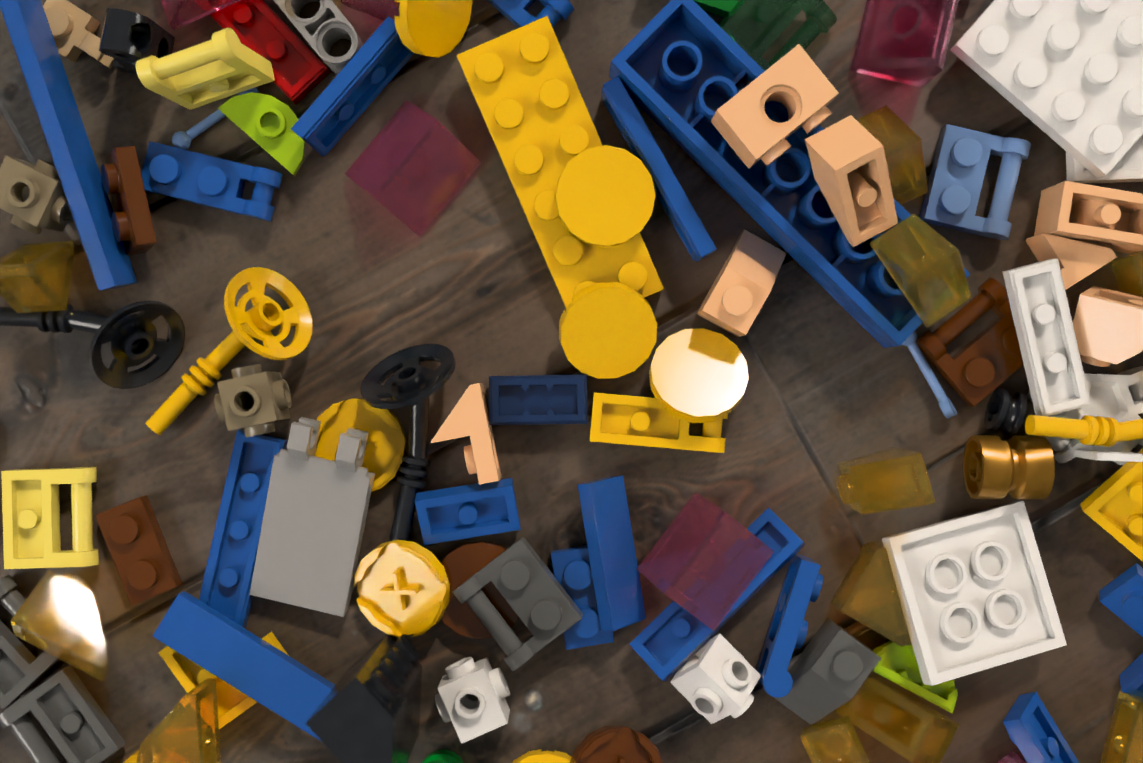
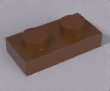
(132, 217)
(139, 549)

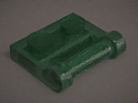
(760, 22)

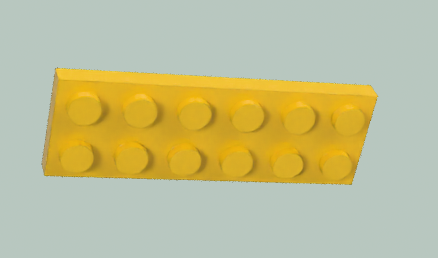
(537, 129)

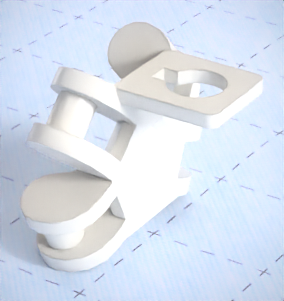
(1110, 396)

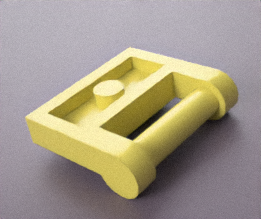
(205, 71)
(33, 518)

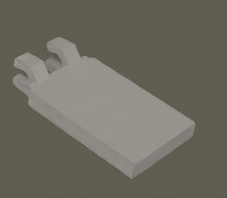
(313, 522)

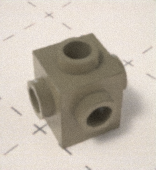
(33, 195)
(270, 397)

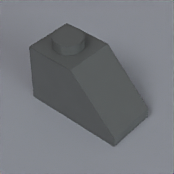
(828, 672)

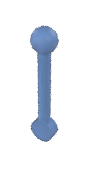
(183, 139)
(945, 403)

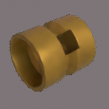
(1018, 466)

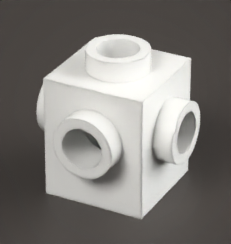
(717, 680)
(478, 713)

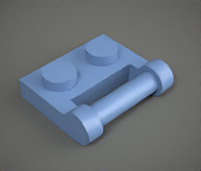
(959, 177)

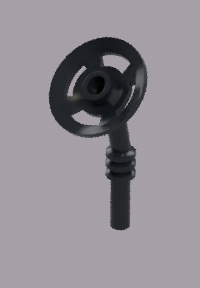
(129, 338)
(411, 387)

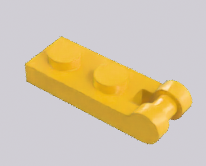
(647, 423)

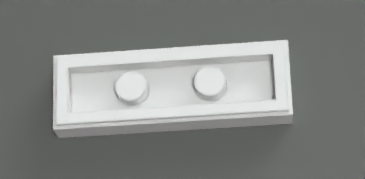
(1046, 337)

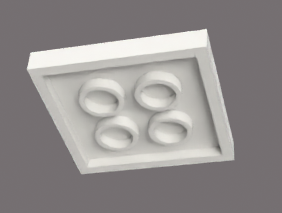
(974, 592)

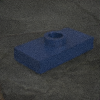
(538, 399)

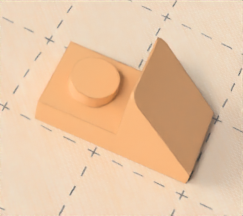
(1074, 257)
(471, 419)

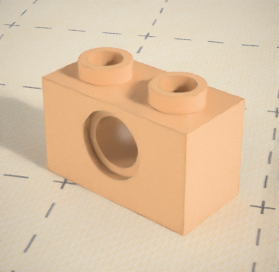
(792, 82)
(1092, 215)

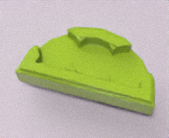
(269, 125)
(901, 667)

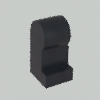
(132, 37)

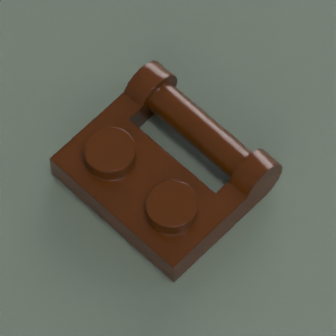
(986, 358)

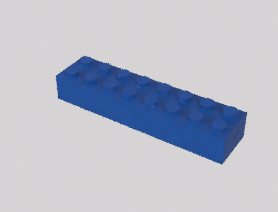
(680, 76)

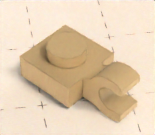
(74, 31)

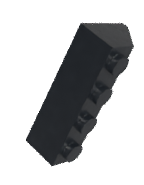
(374, 706)

